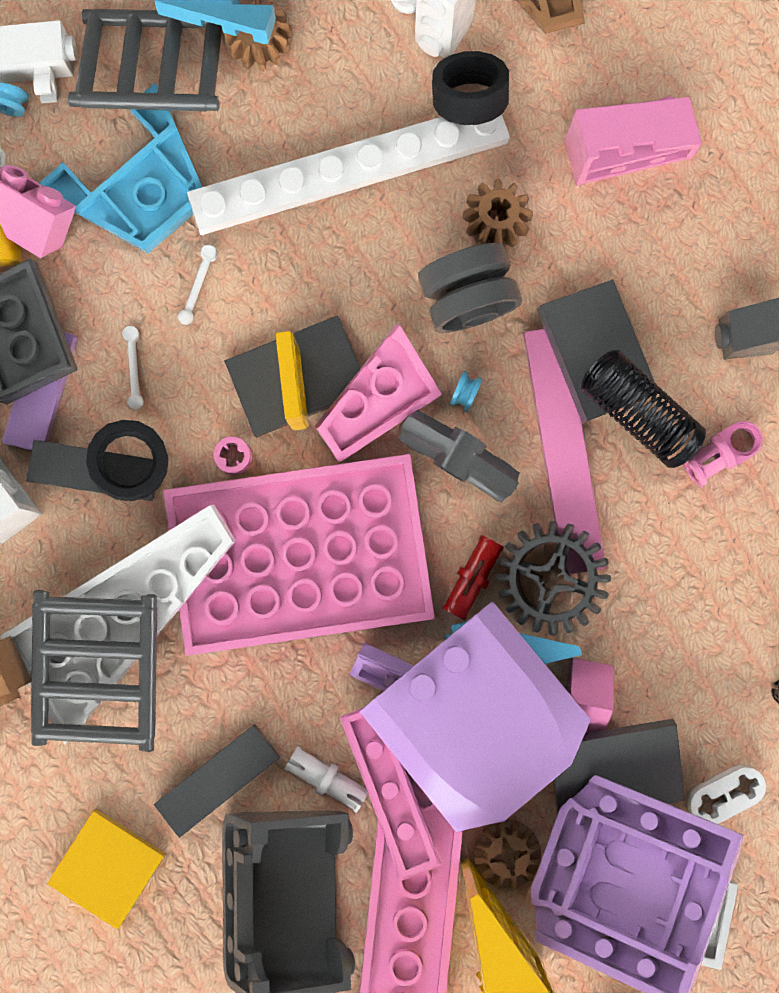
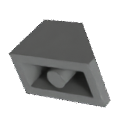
(749, 330)

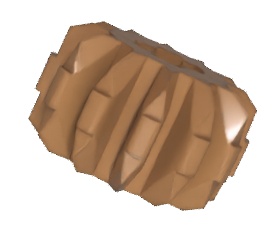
(244, 46)
(499, 200)

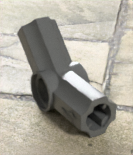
(459, 455)

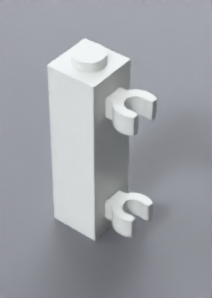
(37, 54)

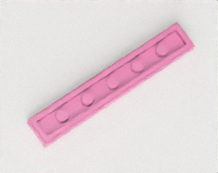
(562, 448)

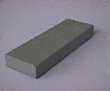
(67, 467)
(217, 780)

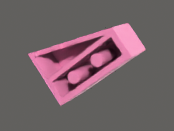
(630, 138)

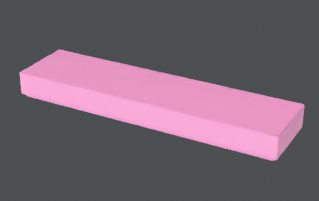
(392, 799)

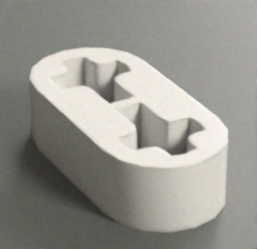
(721, 785)

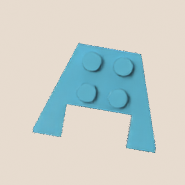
(228, 13)
(145, 195)

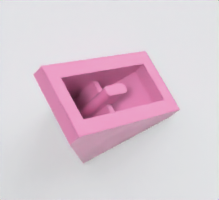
(592, 689)

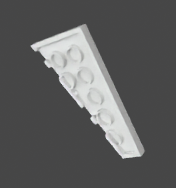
(165, 567)

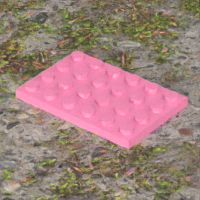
(308, 556)

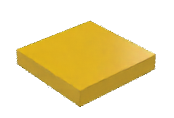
(292, 380)
(106, 869)

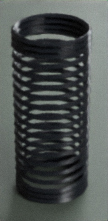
(658, 424)

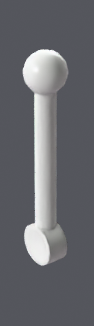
(209, 255)
(132, 335)

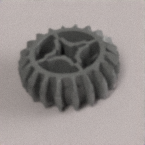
(541, 612)

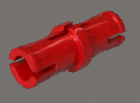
(485, 551)

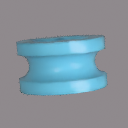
(11, 100)
(465, 391)

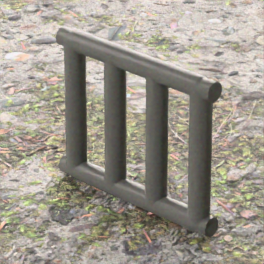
(125, 96)
(144, 651)

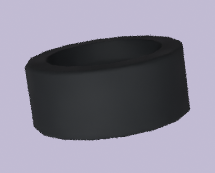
(470, 68)
(109, 434)

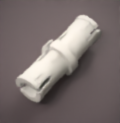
(326, 779)

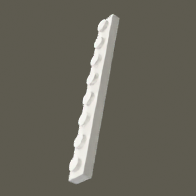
(340, 171)

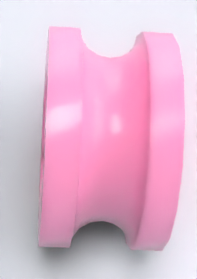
(242, 447)

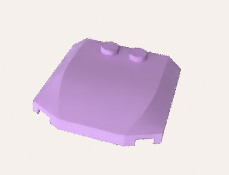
(480, 722)
(633, 886)

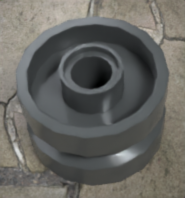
(469, 287)

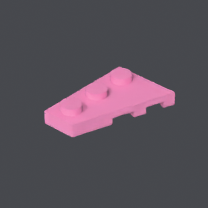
(378, 396)

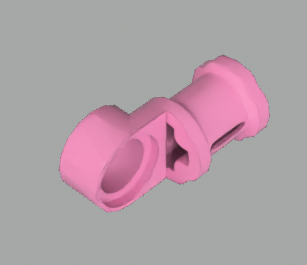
(724, 453)

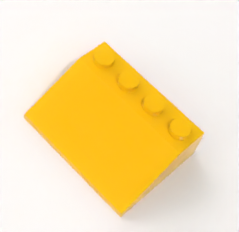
(502, 951)

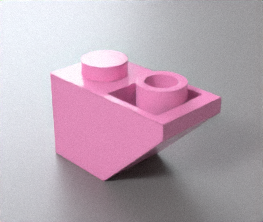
(33, 213)

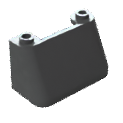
(283, 902)

